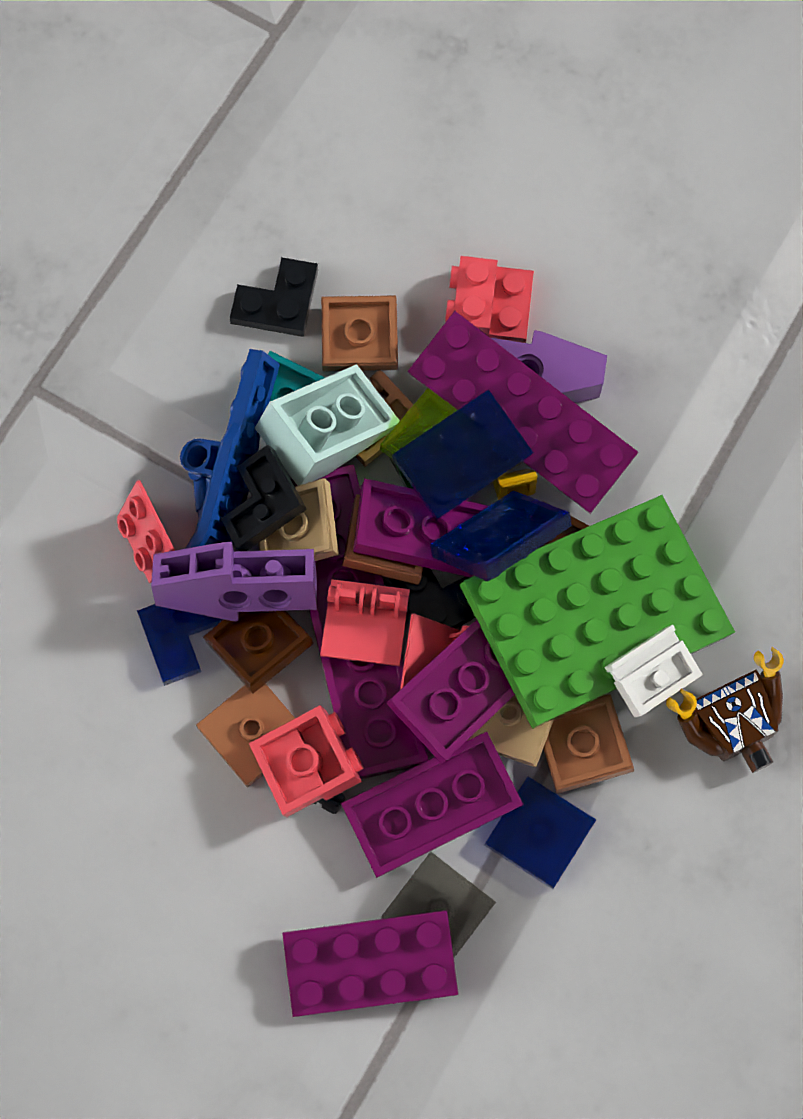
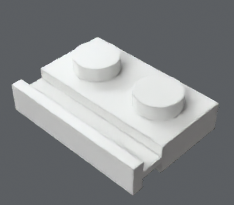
(653, 671)

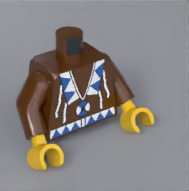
(736, 715)

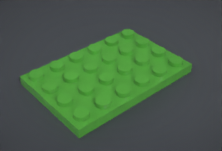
(590, 602)

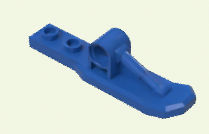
(217, 480)

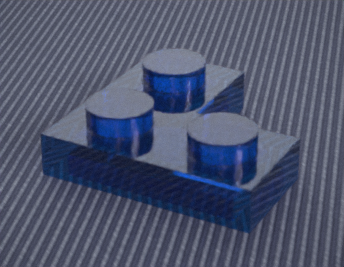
(169, 639)

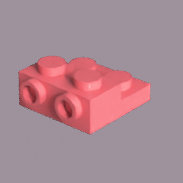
(492, 297)
(307, 760)

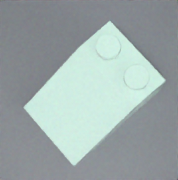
(325, 424)

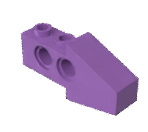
(563, 364)
(225, 582)

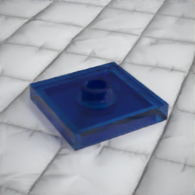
(541, 833)

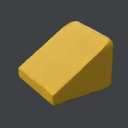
(521, 481)

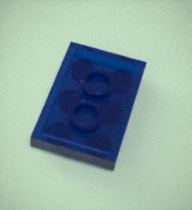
(462, 455)
(500, 535)

